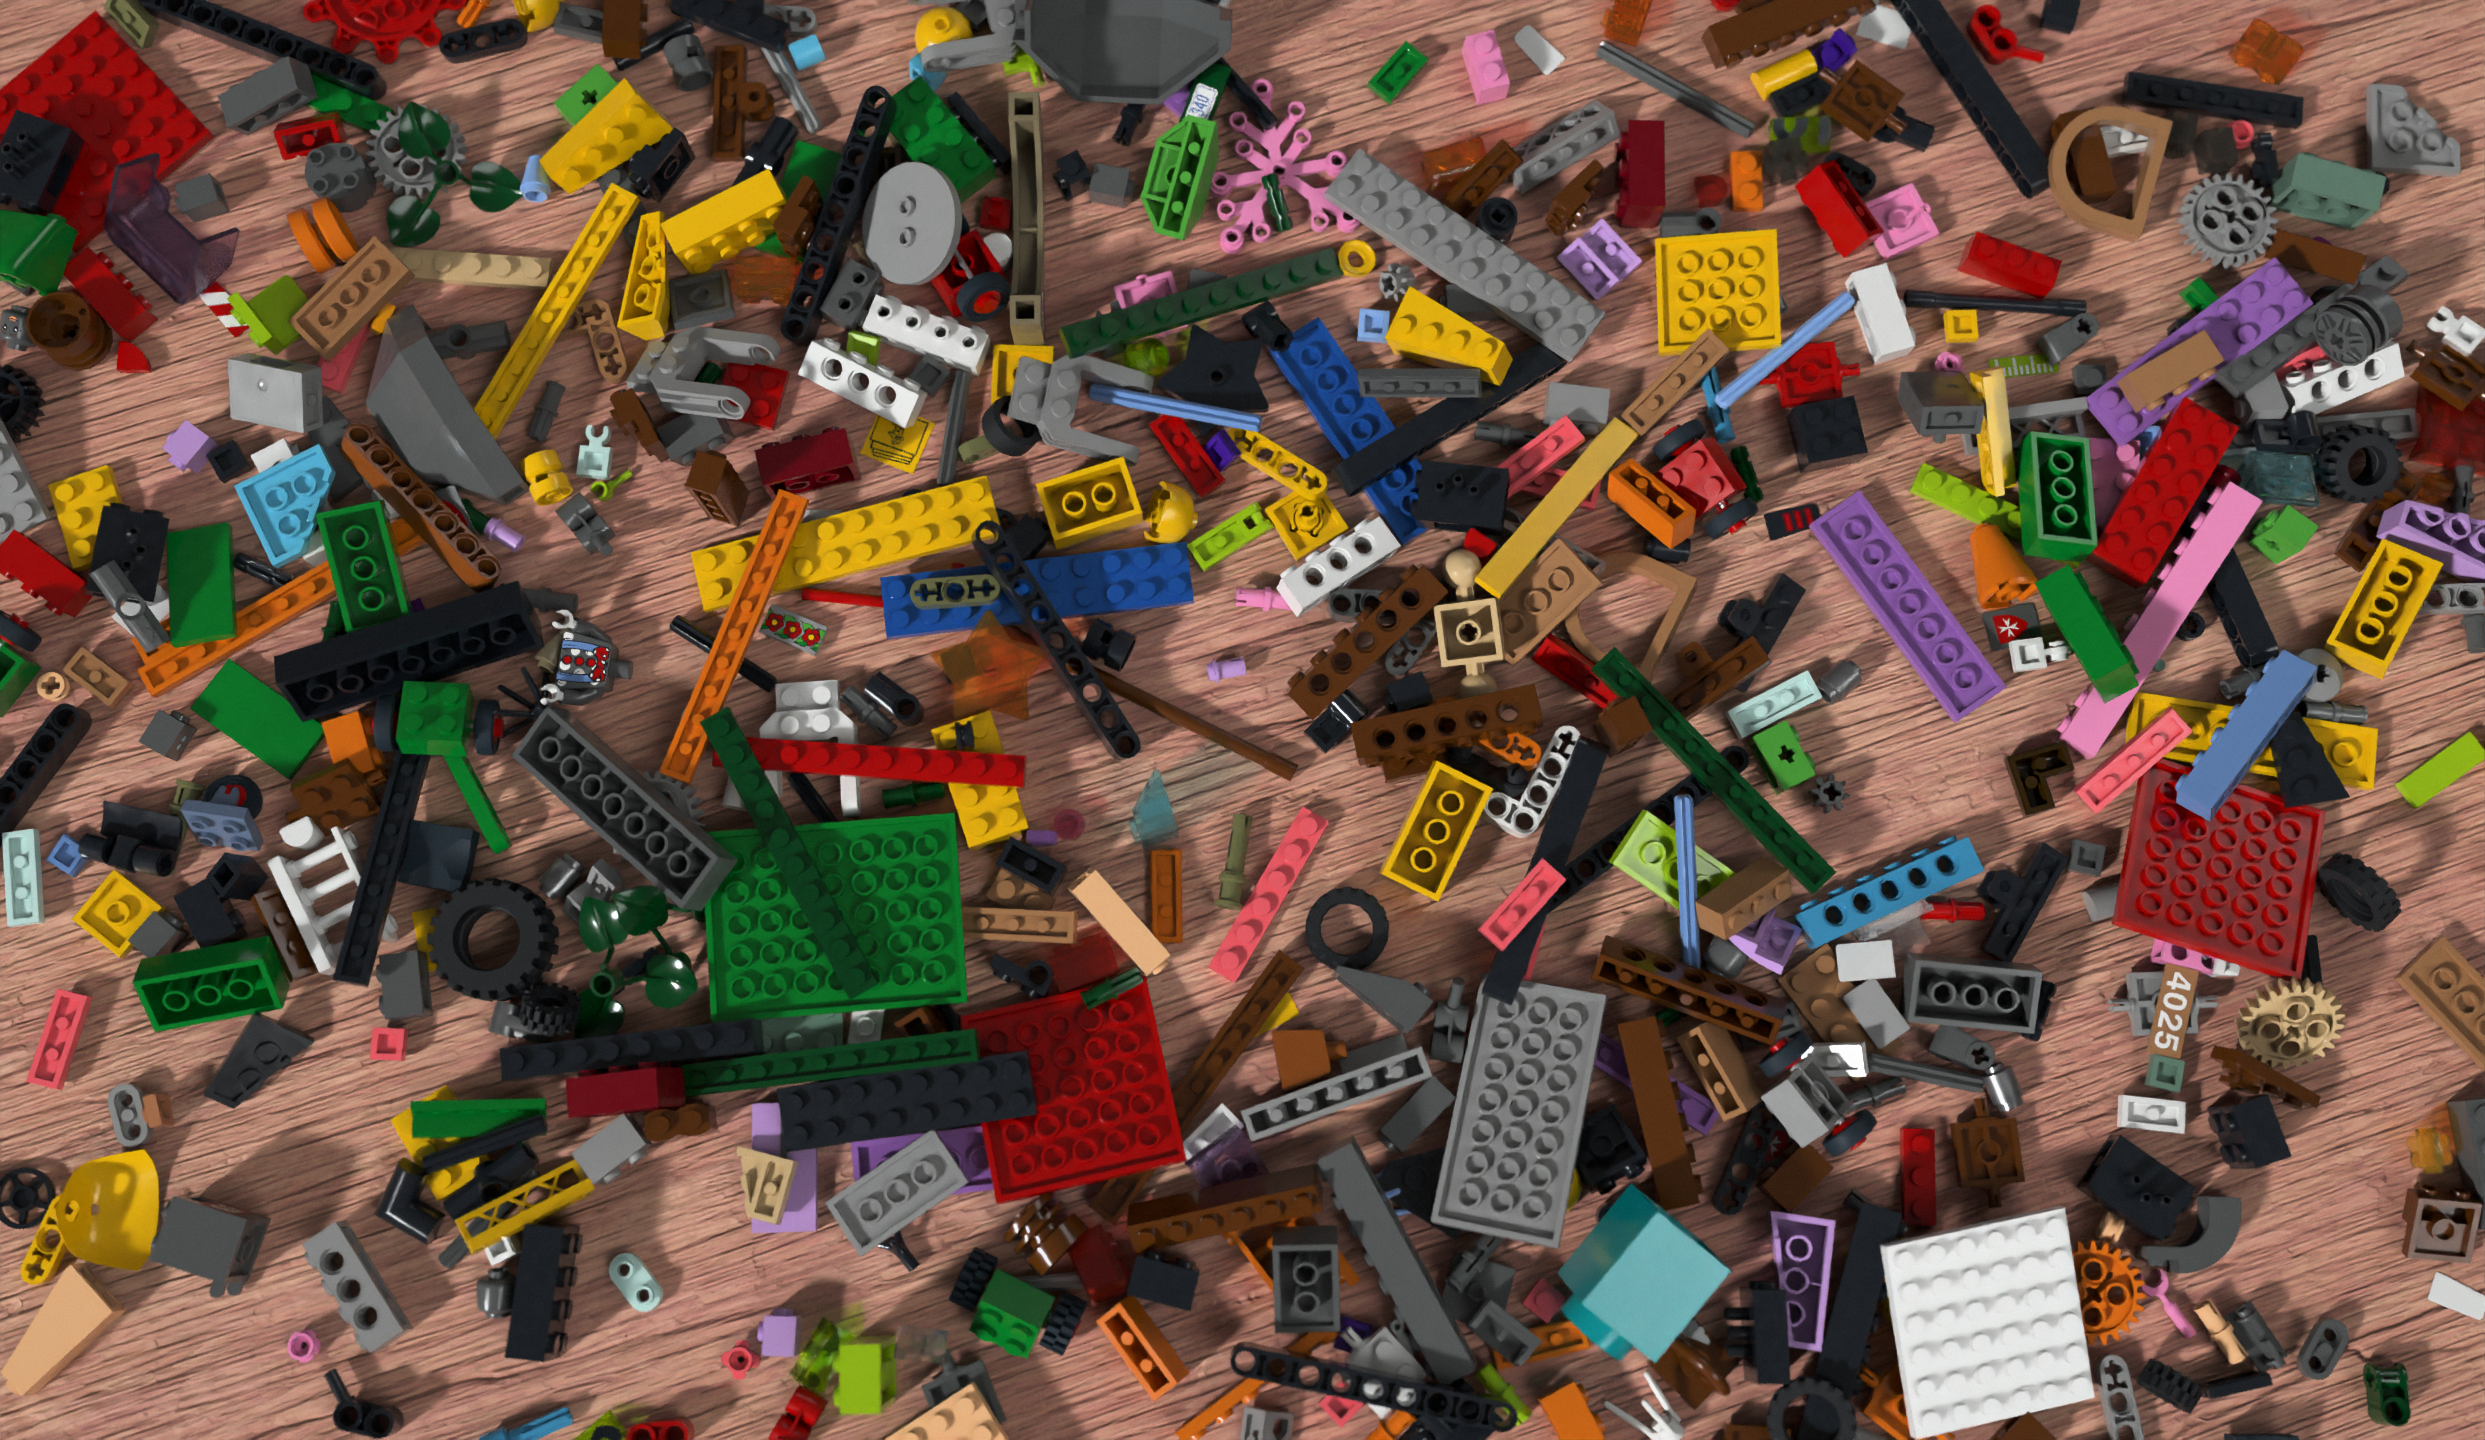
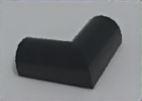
(402, 1206)

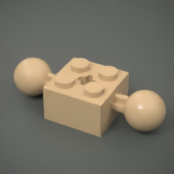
(1482, 612)

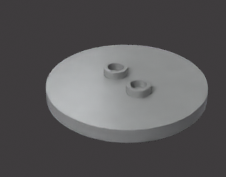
(912, 223)

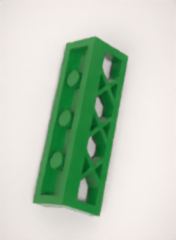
(471, 1117)

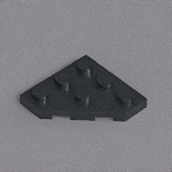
(1418, 1181)

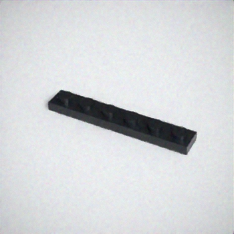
(2213, 100)

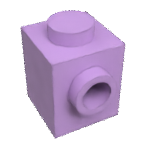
(189, 447)
(780, 1333)

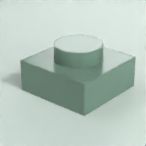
(2164, 1073)

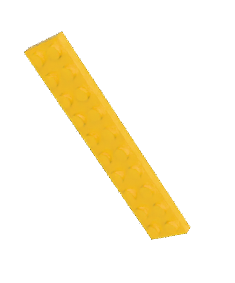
(856, 540)

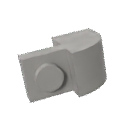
(601, 883)

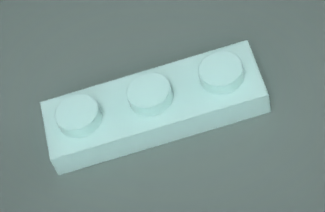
(1773, 705)
(23, 878)

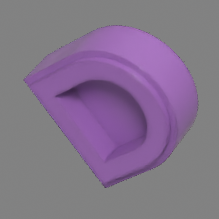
(1041, 838)

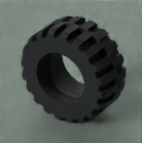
(453, 931)

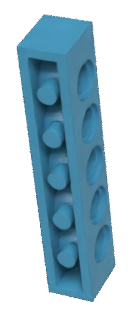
(1961, 865)

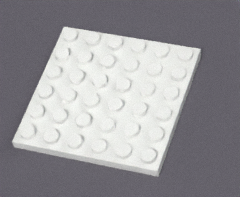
(1987, 1321)

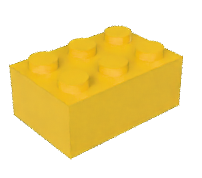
(1089, 502)

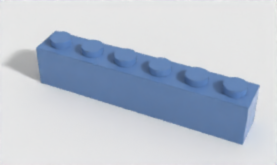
(2245, 735)

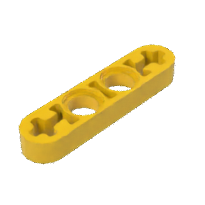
(1279, 459)

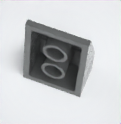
(1390, 997)
(1306, 1279)

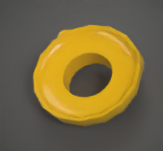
(1360, 248)

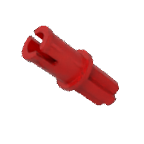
(1953, 911)

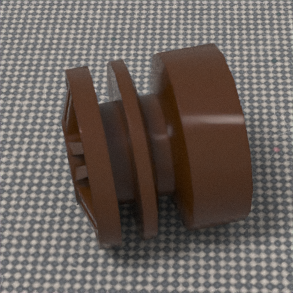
(69, 331)
(1044, 1232)

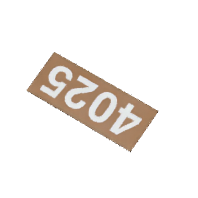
(2172, 1011)

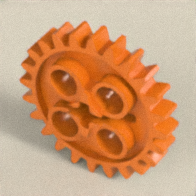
(2110, 1314)

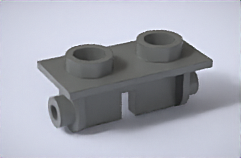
(2256, 1337)

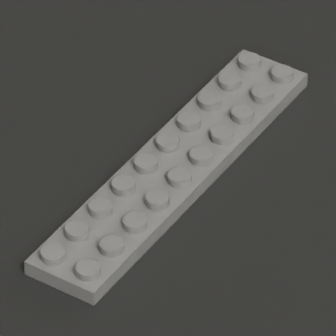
(1464, 255)

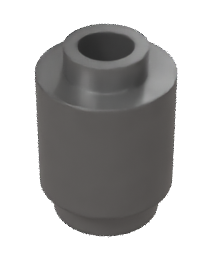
(1839, 681)
(561, 877)
(2002, 1086)

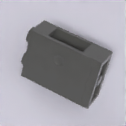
(1940, 403)

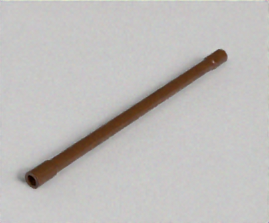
(1270, 761)

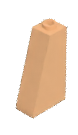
(1119, 921)
(64, 1326)

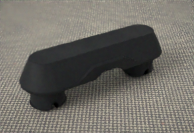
(1506, 780)

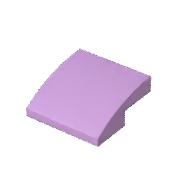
(1599, 260)
(1768, 941)

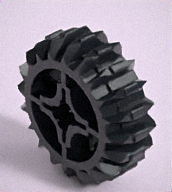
(19, 411)

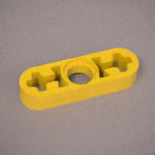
(51, 1264)

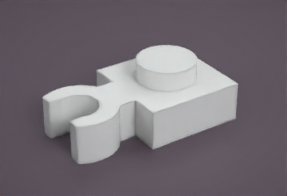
(2460, 332)

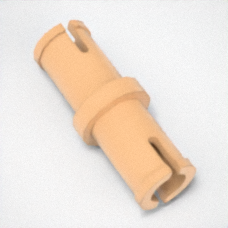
(2220, 1331)

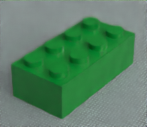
(936, 138)
(2056, 497)
(364, 564)
(2089, 633)
(211, 983)

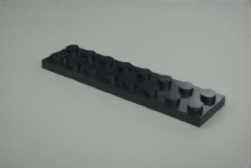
(907, 1101)

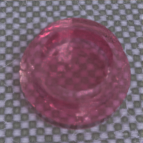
(1069, 824)

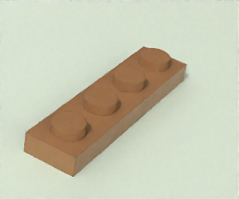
(1675, 382)
(1020, 925)

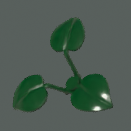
(422, 134)
(646, 909)
(668, 977)

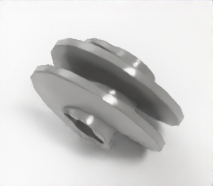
(2328, 675)

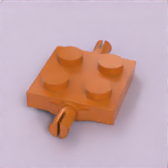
(1887, 1404)

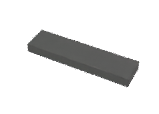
(1420, 382)

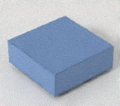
(66, 856)

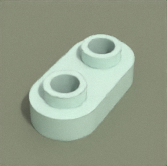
(637, 1280)

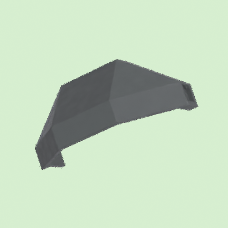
(1123, 46)
(432, 419)

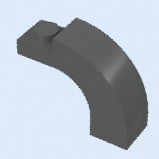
(2212, 1238)

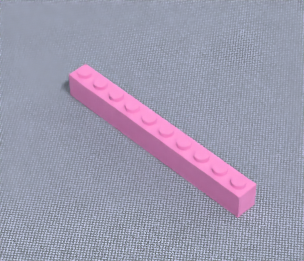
(2163, 611)

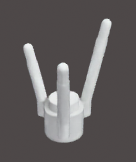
(1665, 1425)

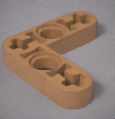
(596, 330)

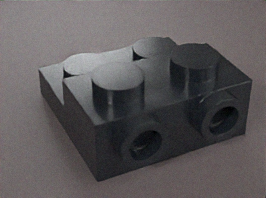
(659, 169)
(1608, 1151)

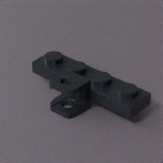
(1762, 620)
(2019, 899)

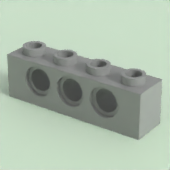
(374, 1293)

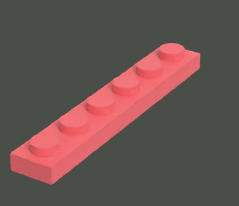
(1268, 895)

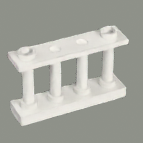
(300, 899)

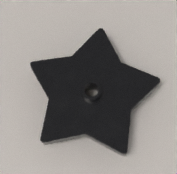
(1211, 358)

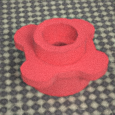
(731, 1359)

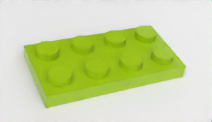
(1650, 858)

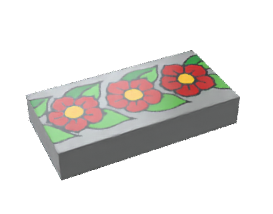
(794, 630)

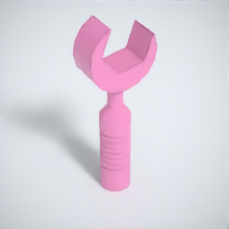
(2169, 1306)

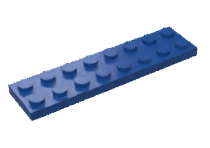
(1350, 422)

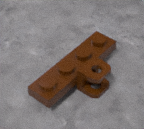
(735, 102)
(1714, 679)
(2253, 1074)

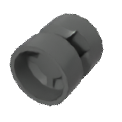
(688, 62)

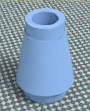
(535, 181)

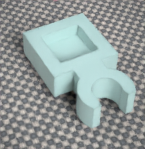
(595, 458)

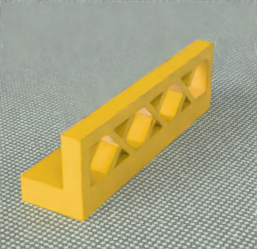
(1995, 435)
(534, 1214)

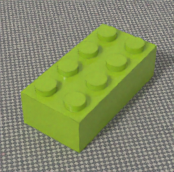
(866, 1375)

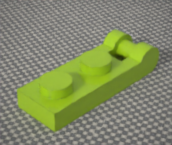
(1229, 537)

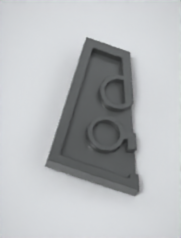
(330, 438)

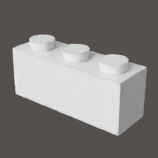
(1881, 313)

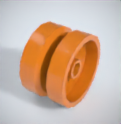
(323, 235)

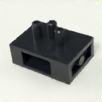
(36, 162)
(1461, 497)
(135, 544)
(2136, 1188)
(1762, 1333)

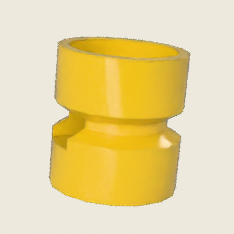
(546, 479)

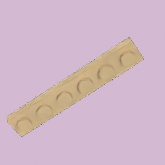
(476, 268)

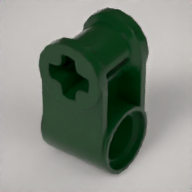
(2386, 1391)

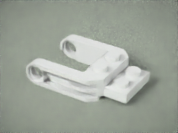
(813, 714)

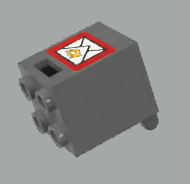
(210, 1241)

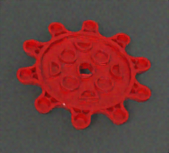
(381, 22)

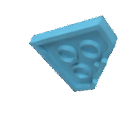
(286, 501)

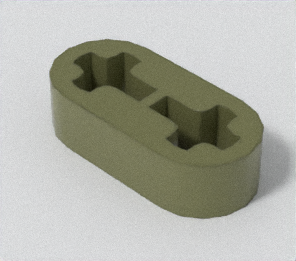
(978, 449)

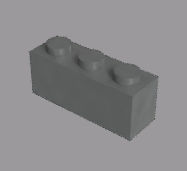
(267, 95)

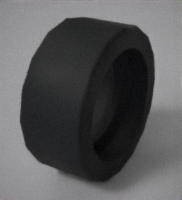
(1000, 437)

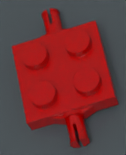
(1810, 375)

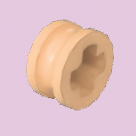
(49, 679)
(2109, 1228)

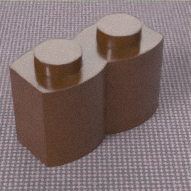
(689, 1120)

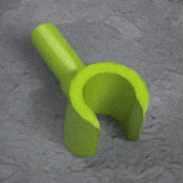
(610, 486)

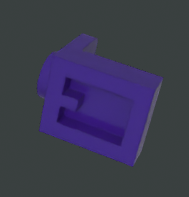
(1835, 52)

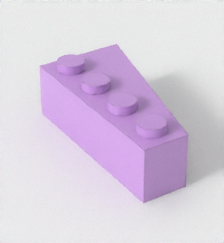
(2438, 535)
(1802, 1268)

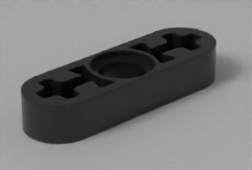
(472, 34)

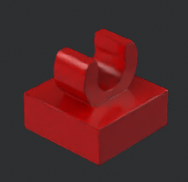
(996, 214)

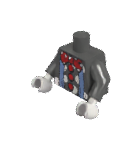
(585, 664)

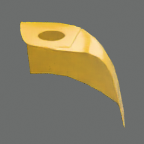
(128, 1213)

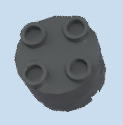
(341, 175)

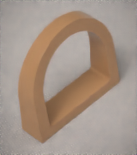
(2151, 126)
(1665, 575)

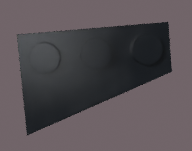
(2302, 766)
(255, 1056)

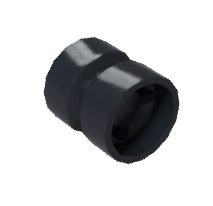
(1498, 219)
(1119, 648)

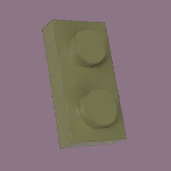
(134, 21)

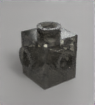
(1785, 160)

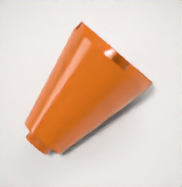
(1999, 569)

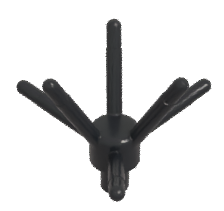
(535, 708)

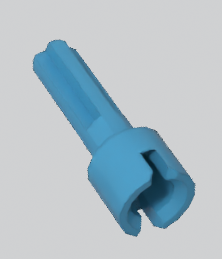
(534, 1429)

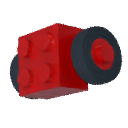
(973, 280)
(1703, 478)

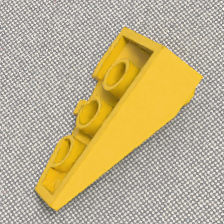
(647, 292)

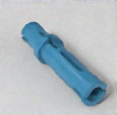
(1718, 416)

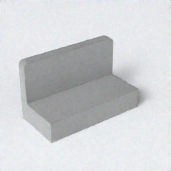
(1876, 1012)

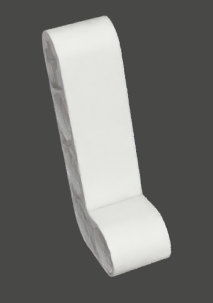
(1538, 779)

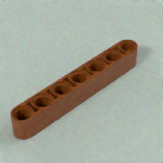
(417, 494)

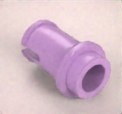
(503, 534)
(1225, 669)

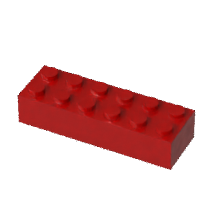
(2161, 492)

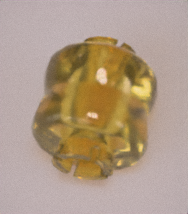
(2429, 1150)

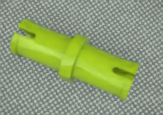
(1497, 1386)

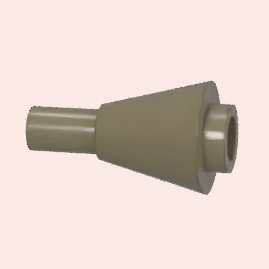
(549, 655)

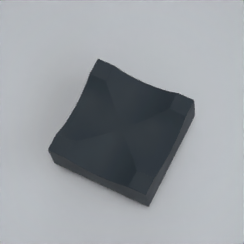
(439, 856)

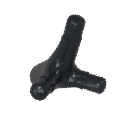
(950, 1017)
(898, 1247)

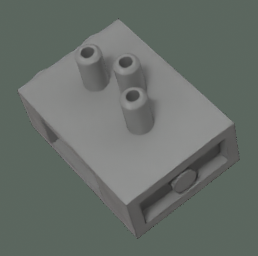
(275, 392)

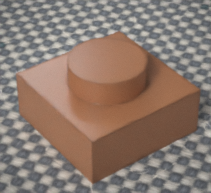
(157, 1111)

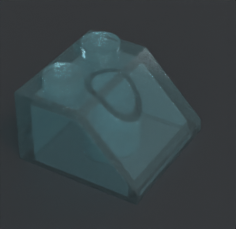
(1153, 814)

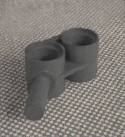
(588, 526)
(1448, 1025)

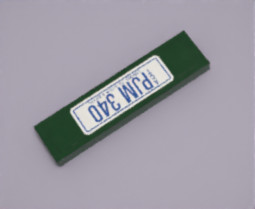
(1207, 92)

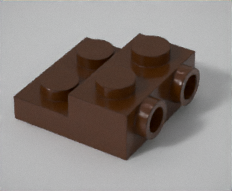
(1571, 203)
(795, 222)
(634, 419)
(2440, 1224)

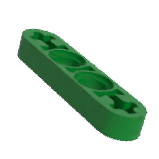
(479, 803)

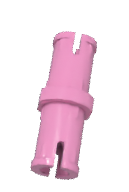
(1260, 598)

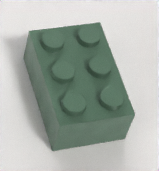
(2327, 191)

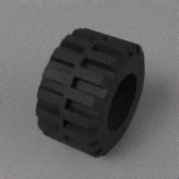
(2379, 470)

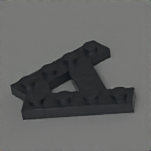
(739, 19)

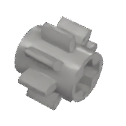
(1396, 281)

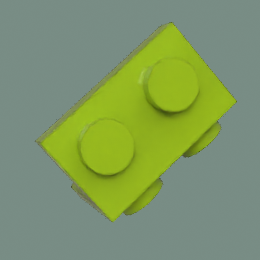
(269, 313)

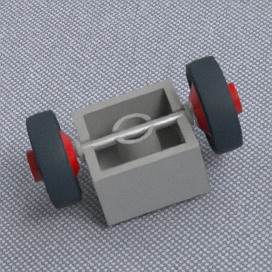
(1809, 1100)

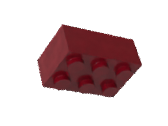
(1640, 174)
(808, 462)
(625, 1090)

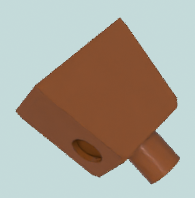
(1304, 1056)

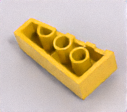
(605, 138)
(1443, 339)

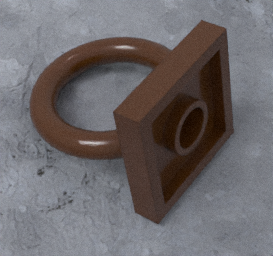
(1695, 1368)

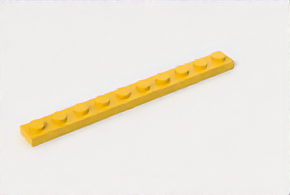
(555, 307)

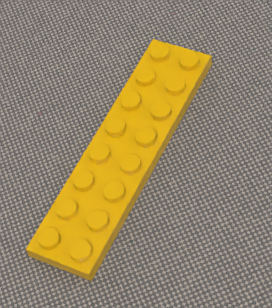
(2346, 746)

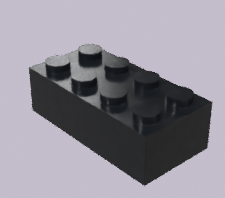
(543, 1292)

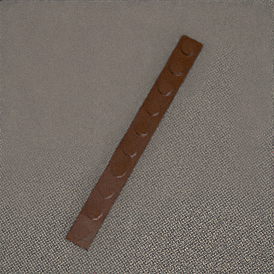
(1209, 1071)

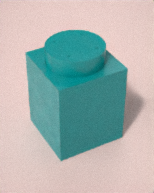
(1638, 1278)

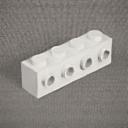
(925, 333)

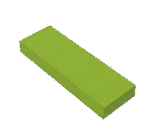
(2441, 770)

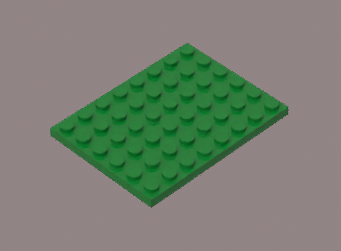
(896, 893)

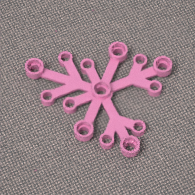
(1271, 140)

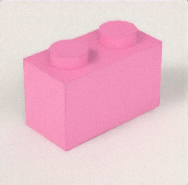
(1485, 67)

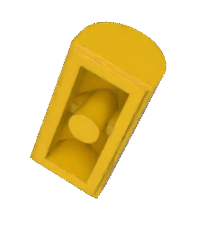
(1783, 73)

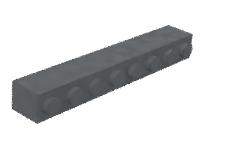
(1396, 1261)

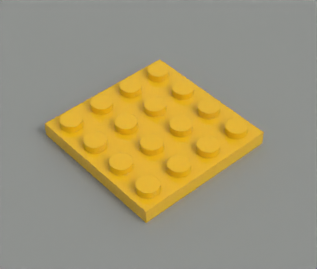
(1719, 285)

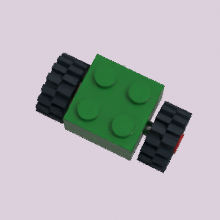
(1012, 1310)

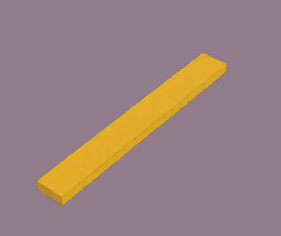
(1556, 508)

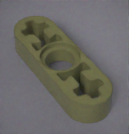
(932, 600)

